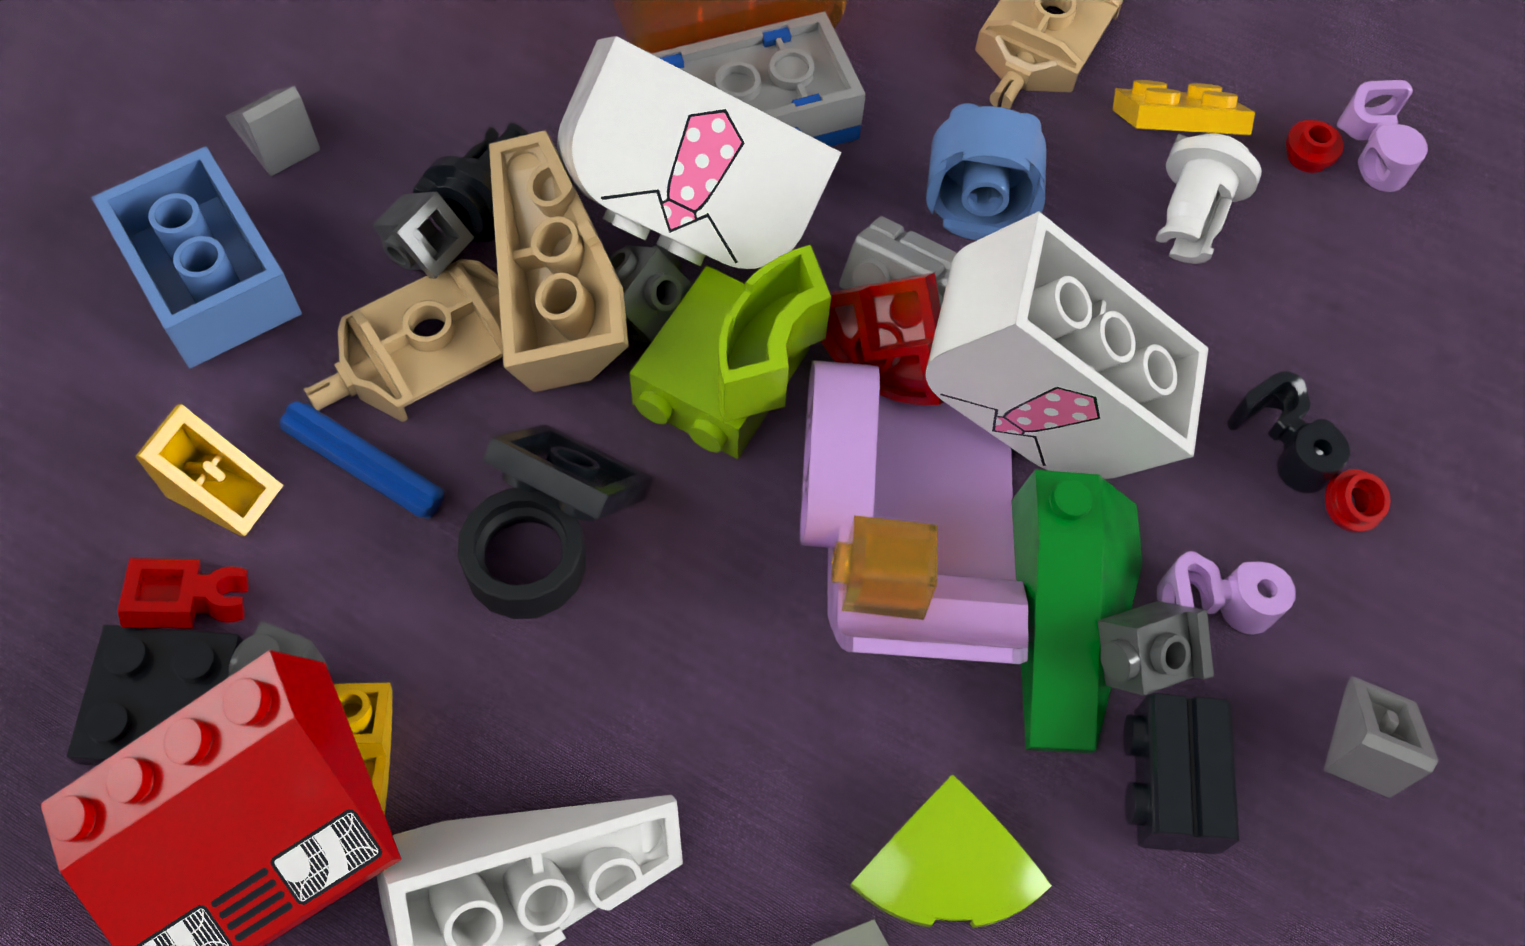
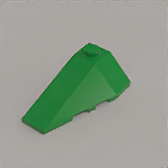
(1078, 565)

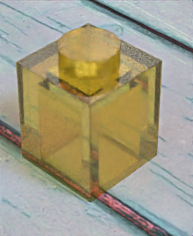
(887, 567)

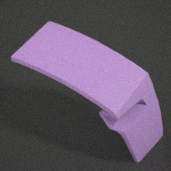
(917, 467)

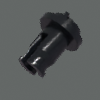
(467, 183)

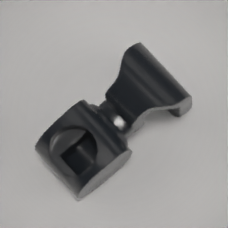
(1311, 450)

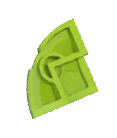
(952, 865)

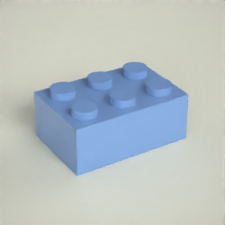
(197, 256)

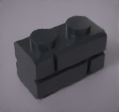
(1182, 774)

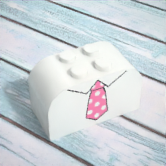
(688, 160)
(1064, 356)

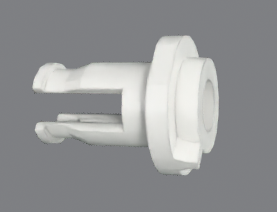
(1208, 177)

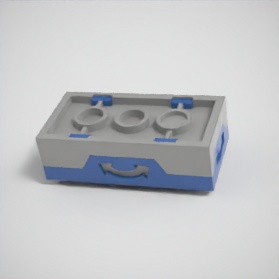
(785, 70)

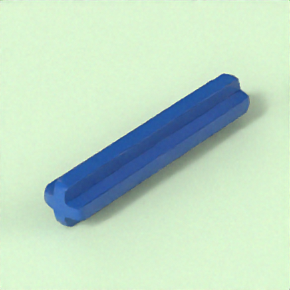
(362, 459)

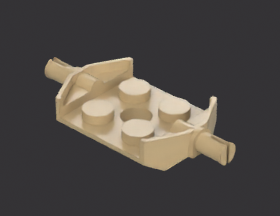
(1041, 48)
(393, 365)

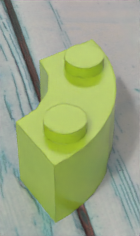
(765, 331)

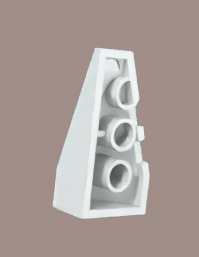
(525, 872)

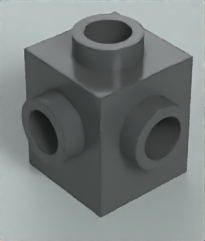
(650, 288)

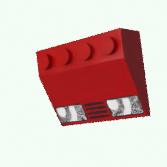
(225, 816)

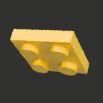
(1197, 110)

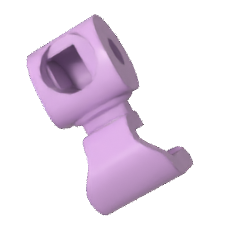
(1392, 148)
(1248, 598)

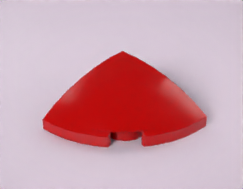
(888, 328)

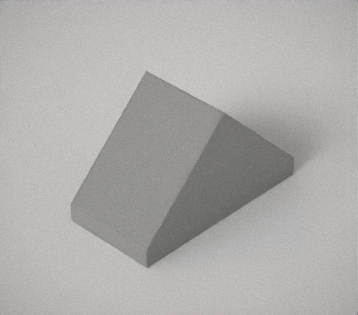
(276, 129)
(1379, 740)

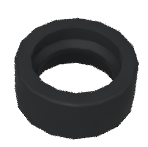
(503, 511)

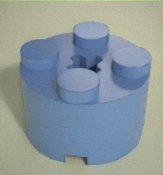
(986, 169)

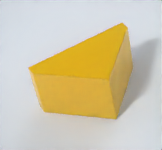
(207, 472)

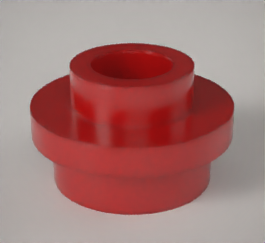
(1313, 146)
(1370, 496)

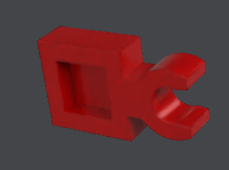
(174, 590)

